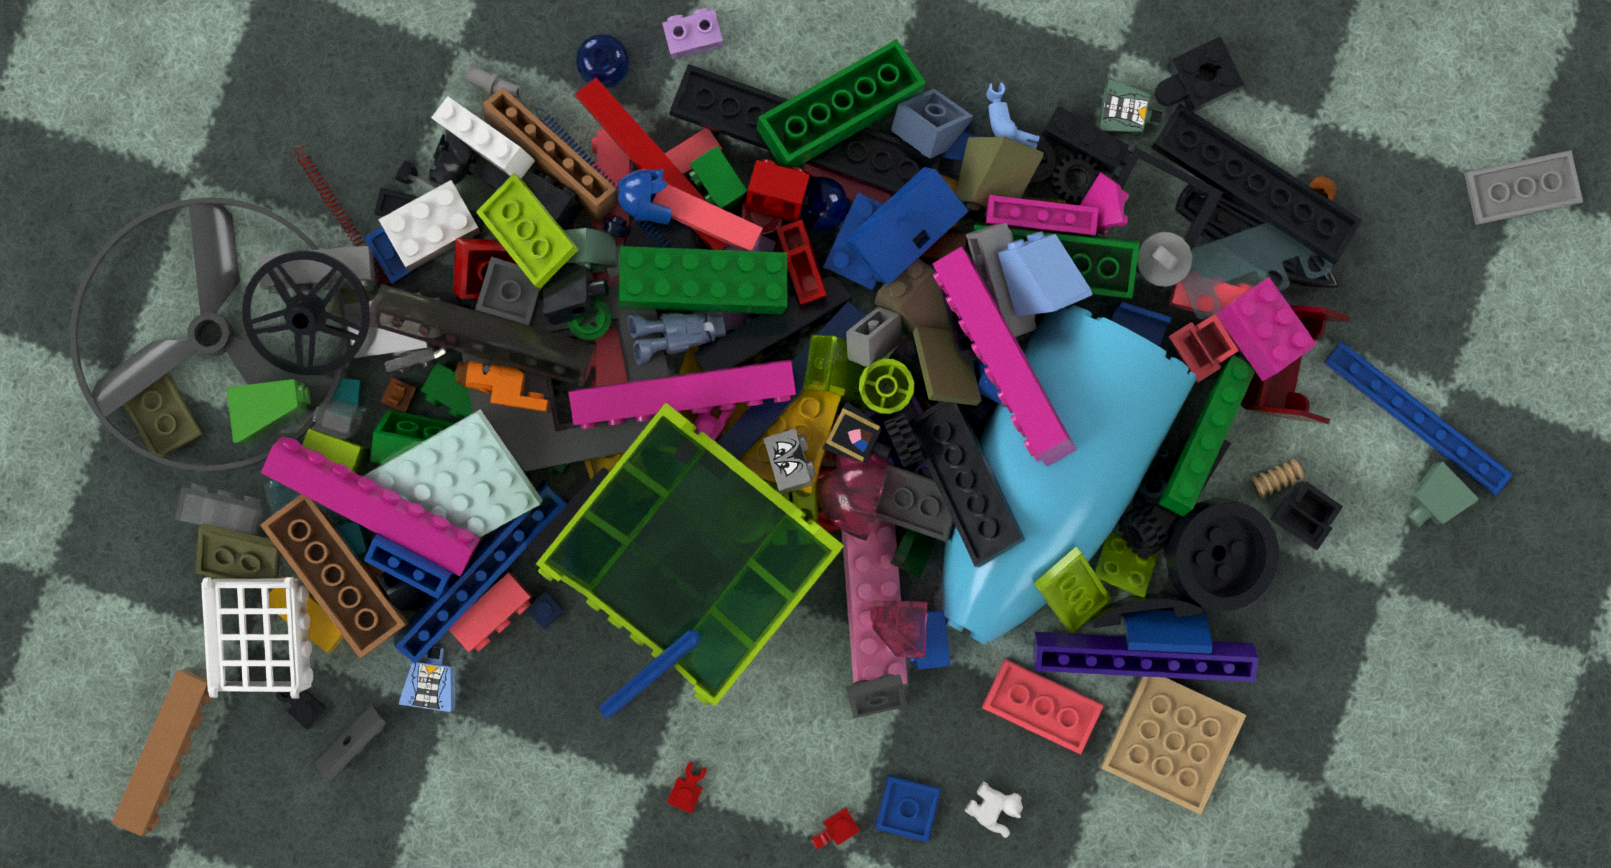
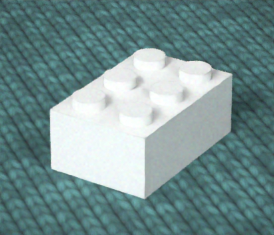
(429, 225)

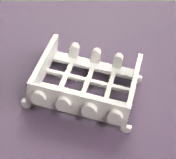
(298, 625)

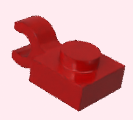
(838, 827)

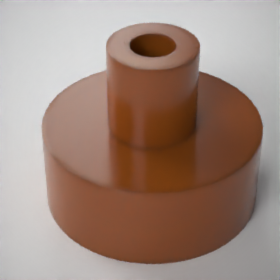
(1324, 186)

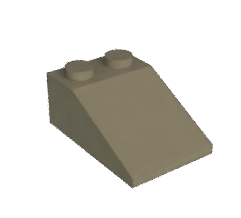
(915, 297)

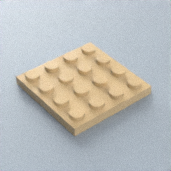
(1173, 742)

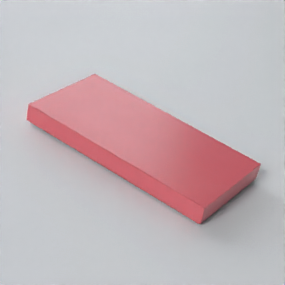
(1042, 706)

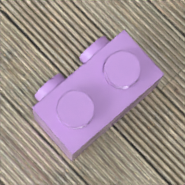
(692, 33)

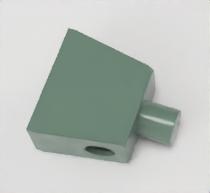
(1440, 496)

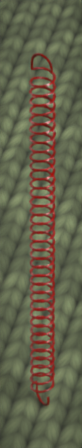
(334, 211)

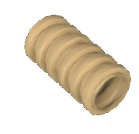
(1278, 478)

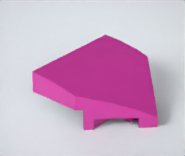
(1110, 200)

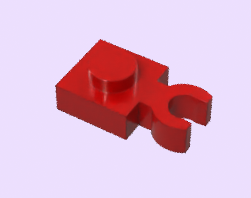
(686, 792)

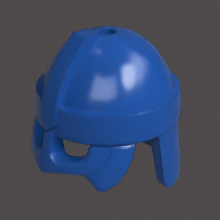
(637, 196)

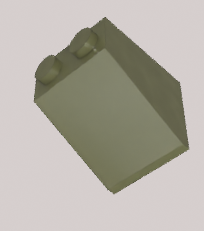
(995, 168)

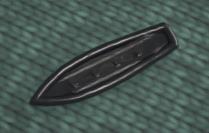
(1232, 218)

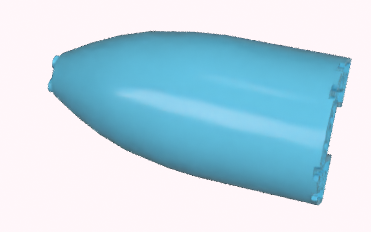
(1117, 406)

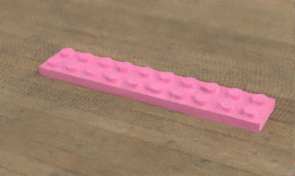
(870, 579)

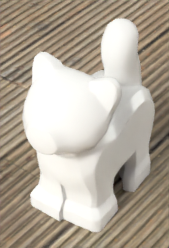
(992, 805)

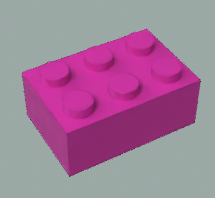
(1266, 329)

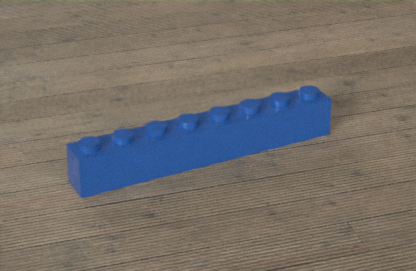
(483, 569)

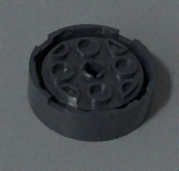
(1247, 548)

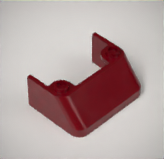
(1277, 394)

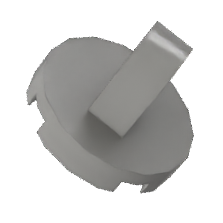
(1164, 259)

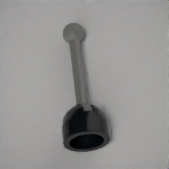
(409, 174)

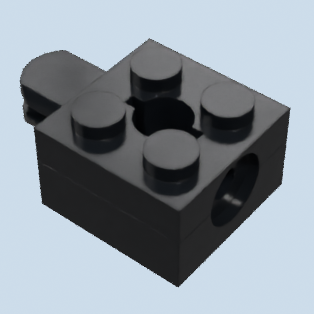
(1200, 77)

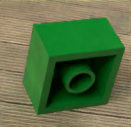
(718, 180)

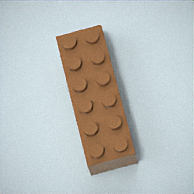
(334, 574)

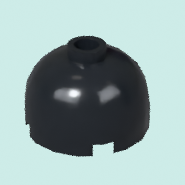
(451, 160)

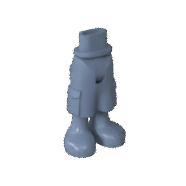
(678, 331)

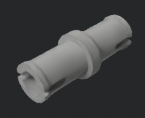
(490, 82)

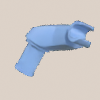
(1000, 120)

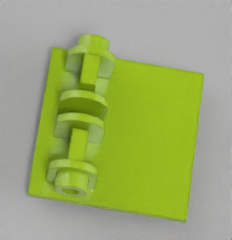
(1124, 568)

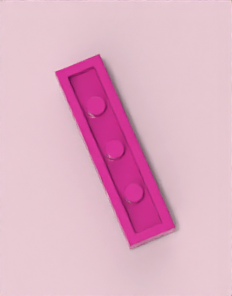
(1042, 215)

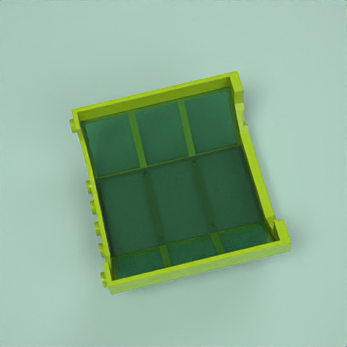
(688, 544)

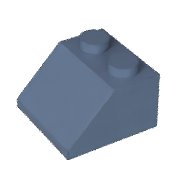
(930, 122)

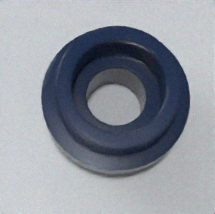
(616, 225)

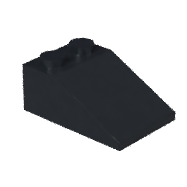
(677, 233)

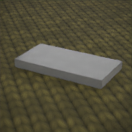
(1523, 187)

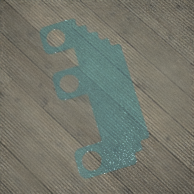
(1240, 254)

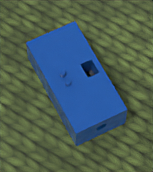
(906, 225)

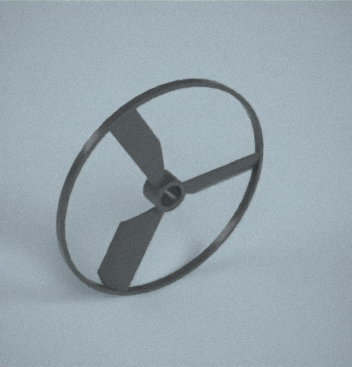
(216, 278)

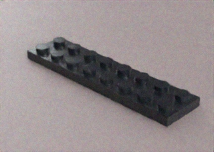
(1257, 184)

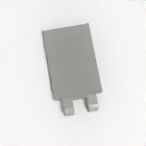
(379, 340)

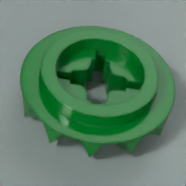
(589, 332)

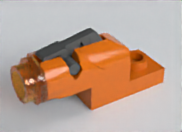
(503, 381)

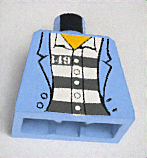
(430, 683)

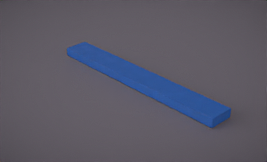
(1418, 418)

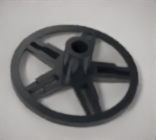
(306, 313)

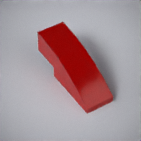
(801, 261)

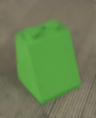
(264, 408)

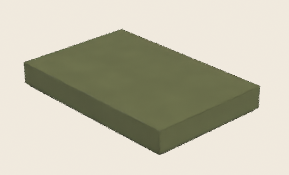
(944, 370)
(163, 417)
(235, 554)

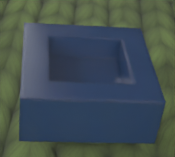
(545, 609)

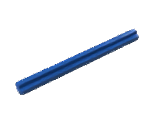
(650, 673)

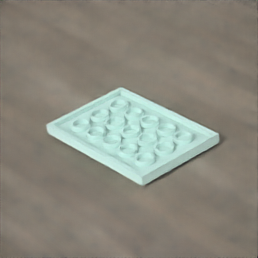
(462, 477)

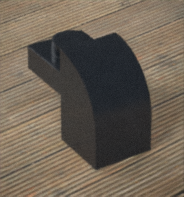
(401, 593)

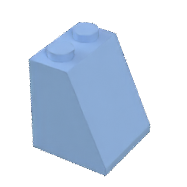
(1041, 275)

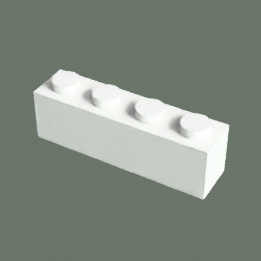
(483, 138)

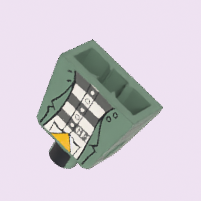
(1126, 110)

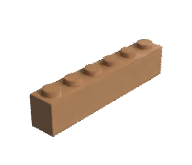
(550, 153)
(163, 753)

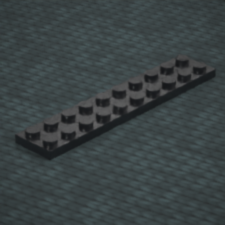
(734, 111)

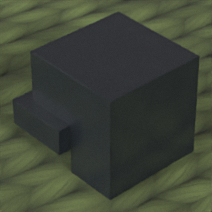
(1307, 514)

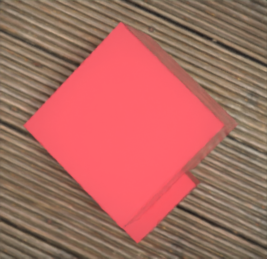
(1203, 346)

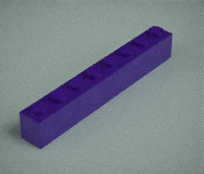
(1111, 657)

